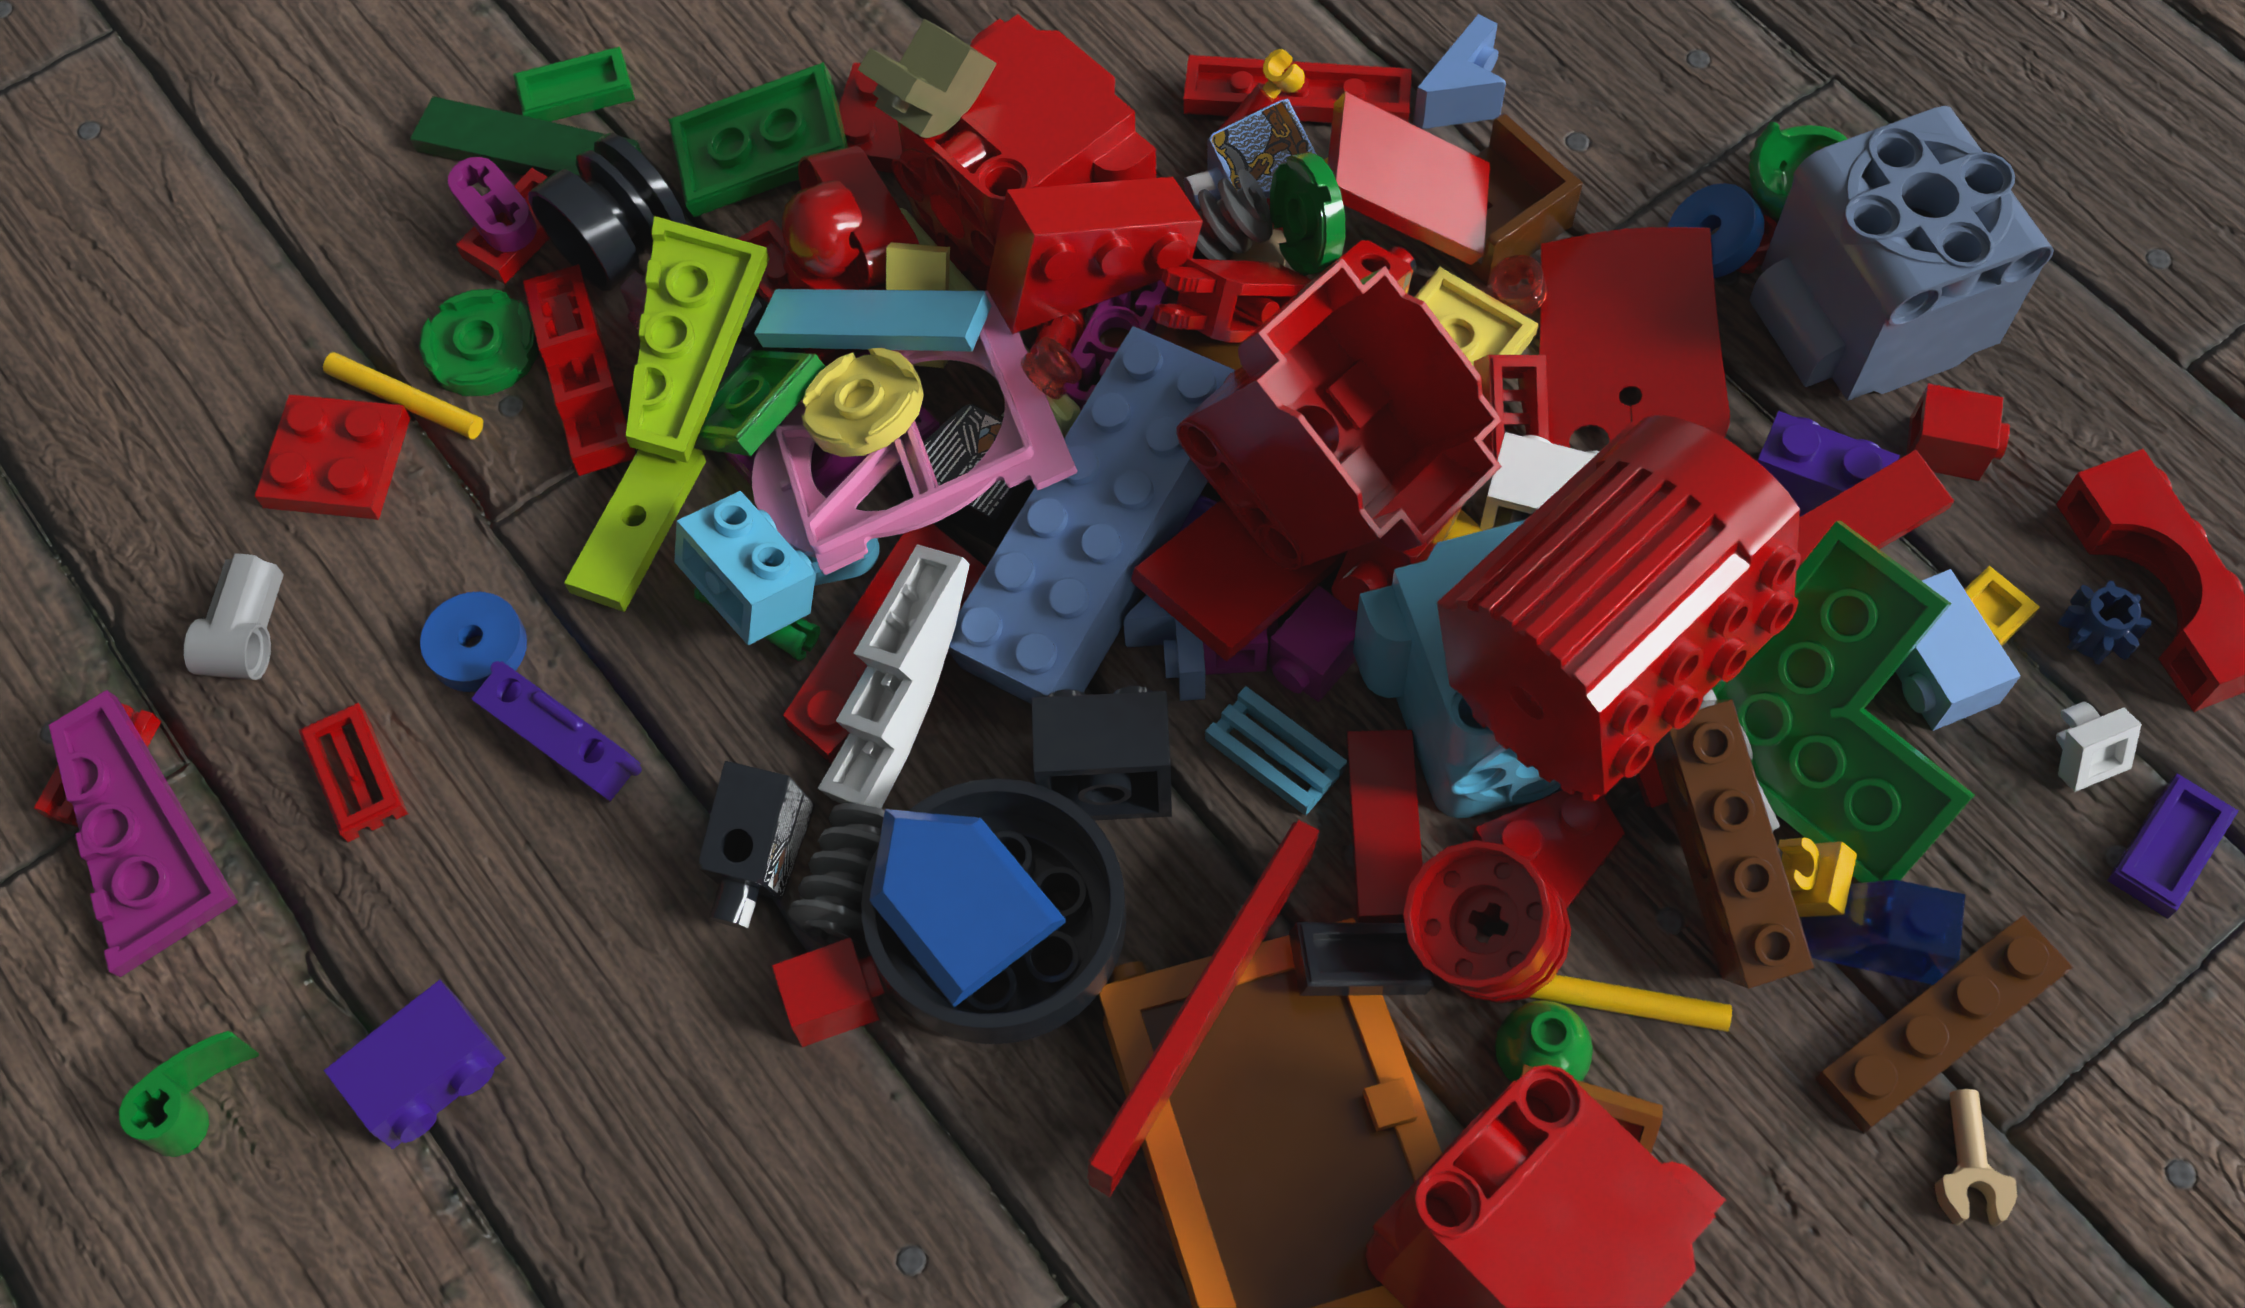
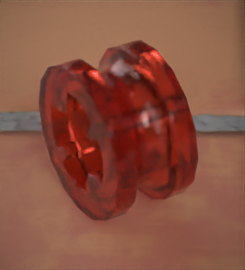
(1510, 272)
(1051, 368)

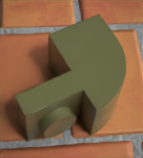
(931, 82)

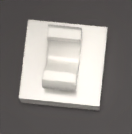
(2096, 745)

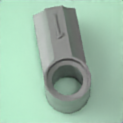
(235, 632)

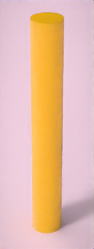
(403, 394)
(1637, 1002)

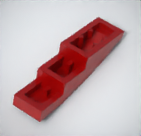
(578, 369)

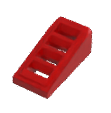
(1532, 394)

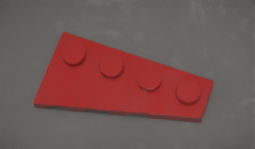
(835, 676)

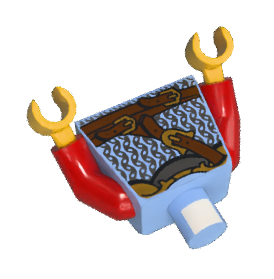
(1256, 134)

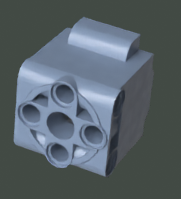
(1897, 256)

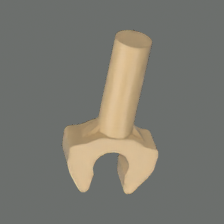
(1973, 1166)

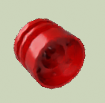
(1482, 884)

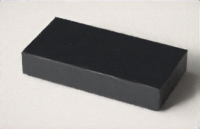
(1356, 960)

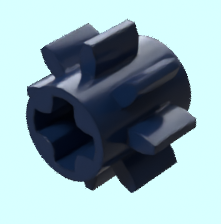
(2104, 622)

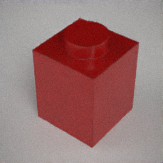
(1958, 431)
(828, 991)

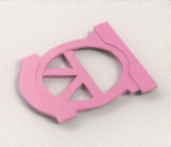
(838, 533)

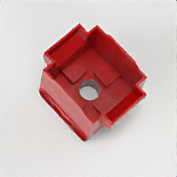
(1036, 123)
(1345, 423)
(1543, 1211)

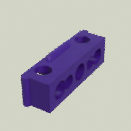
(556, 731)

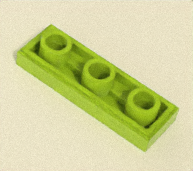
(617, 548)

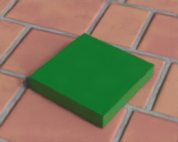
(756, 400)

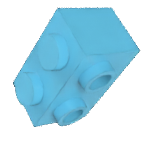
(745, 567)

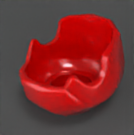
(819, 228)

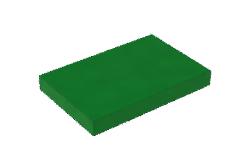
(755, 138)

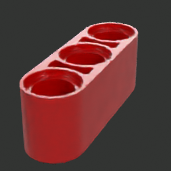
(880, 214)

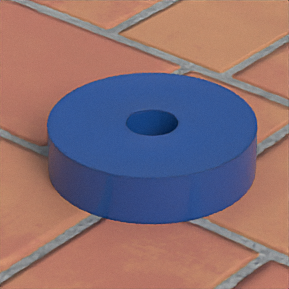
(1736, 215)
(457, 622)

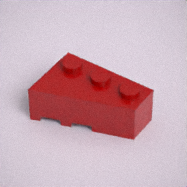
(1086, 245)

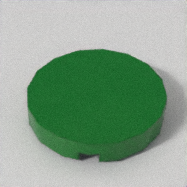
(1310, 211)
(479, 343)

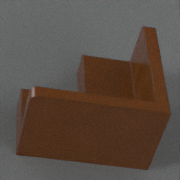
(1528, 197)

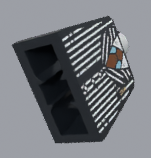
(954, 452)
(752, 839)

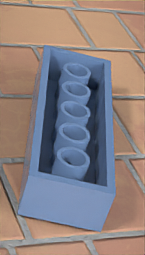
(1069, 558)

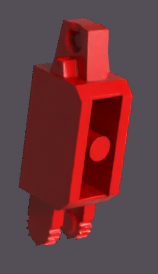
(1227, 296)

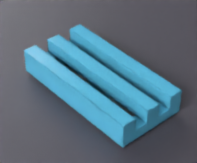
(1289, 731)

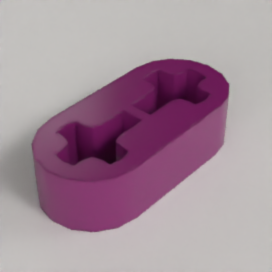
(483, 209)

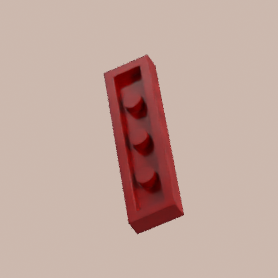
(1223, 83)

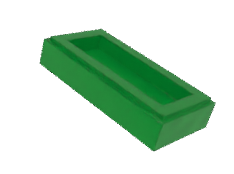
(574, 86)

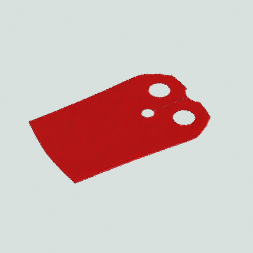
(1631, 314)

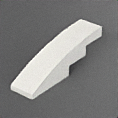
(904, 663)

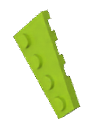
(690, 323)

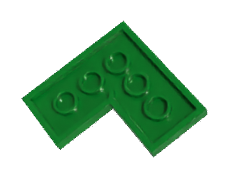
(1803, 704)

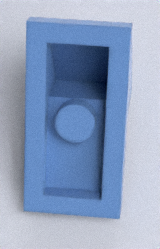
(1462, 82)
(1183, 651)

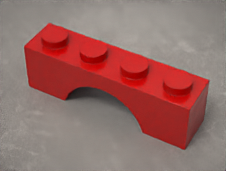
(2134, 514)

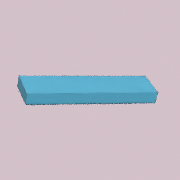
(874, 319)

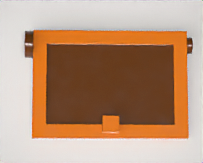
(1277, 1134)

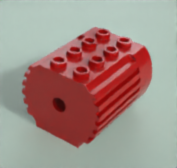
(1623, 602)

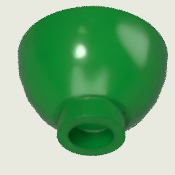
(1543, 1035)

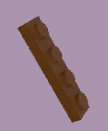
(1943, 1023)

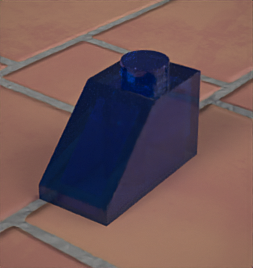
(1892, 930)

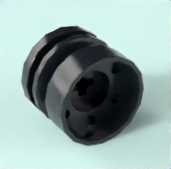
(605, 211)

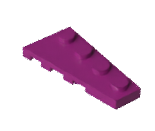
(139, 844)

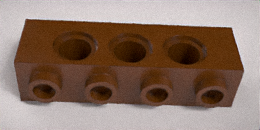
(1731, 848)

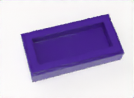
(2172, 846)

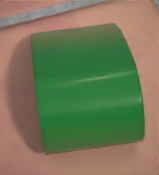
(168, 1092)

